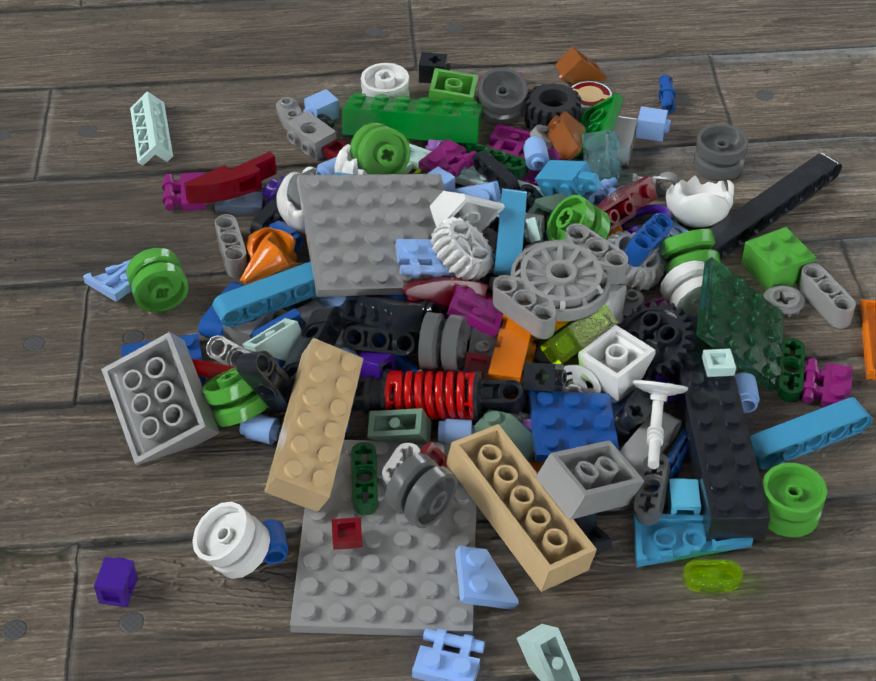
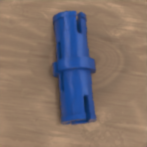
(667, 93)

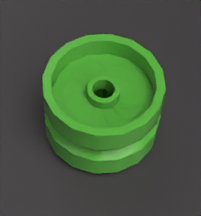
(380, 149)
(577, 210)
(688, 247)
(157, 280)
(232, 398)
(794, 499)

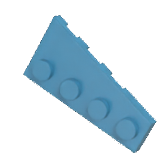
(676, 539)

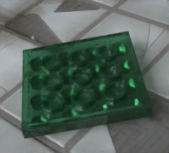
(742, 321)

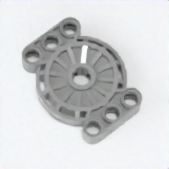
(560, 280)

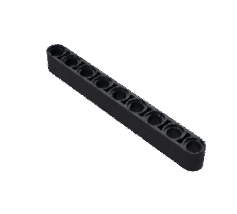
(774, 203)

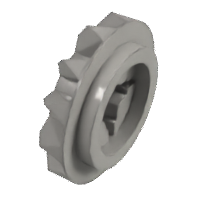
(789, 295)

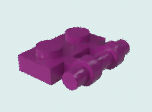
(509, 138)
(448, 157)
(171, 199)
(479, 311)
(835, 381)

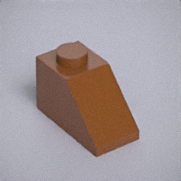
(577, 68)
(566, 135)

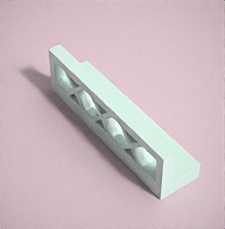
(155, 124)

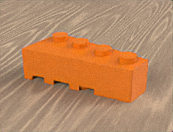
(512, 350)

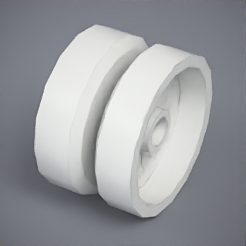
(386, 80)
(684, 286)
(231, 540)

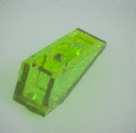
(578, 335)

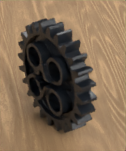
(666, 323)

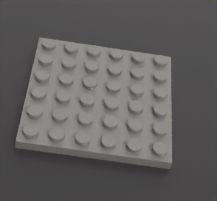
(355, 227)

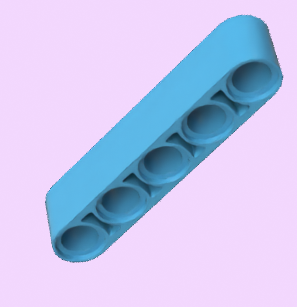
(510, 230)
(265, 296)
(809, 432)

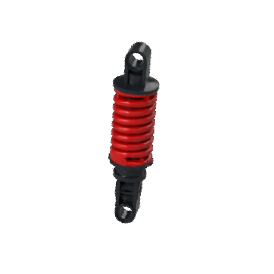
(438, 394)

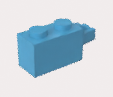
(567, 178)

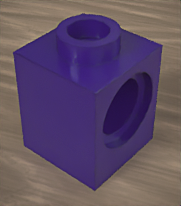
(116, 581)

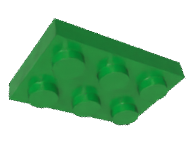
(601, 115)

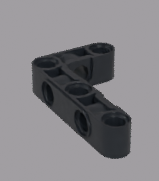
(276, 383)

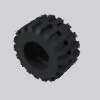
(548, 101)

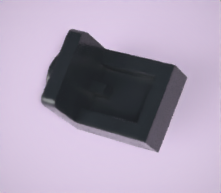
(598, 537)

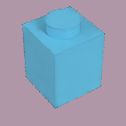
(683, 497)

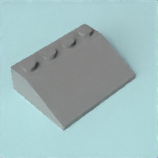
(159, 399)

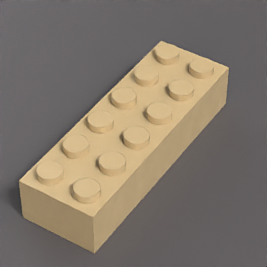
(314, 426)
(520, 508)

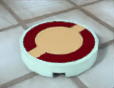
(591, 93)

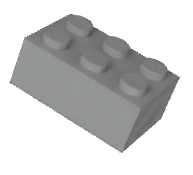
(589, 479)

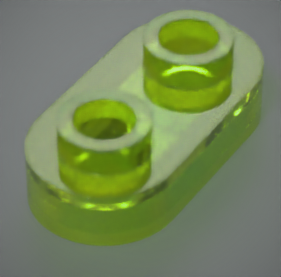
(711, 575)

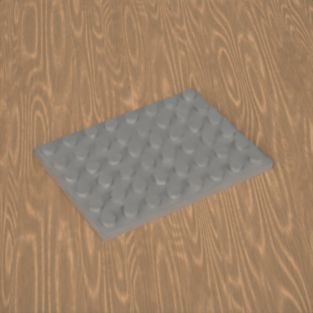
(400, 576)

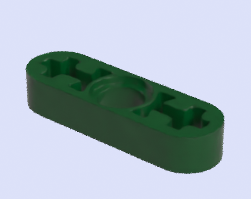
(796, 378)
(370, 486)

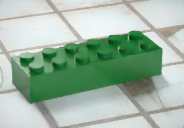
(415, 118)

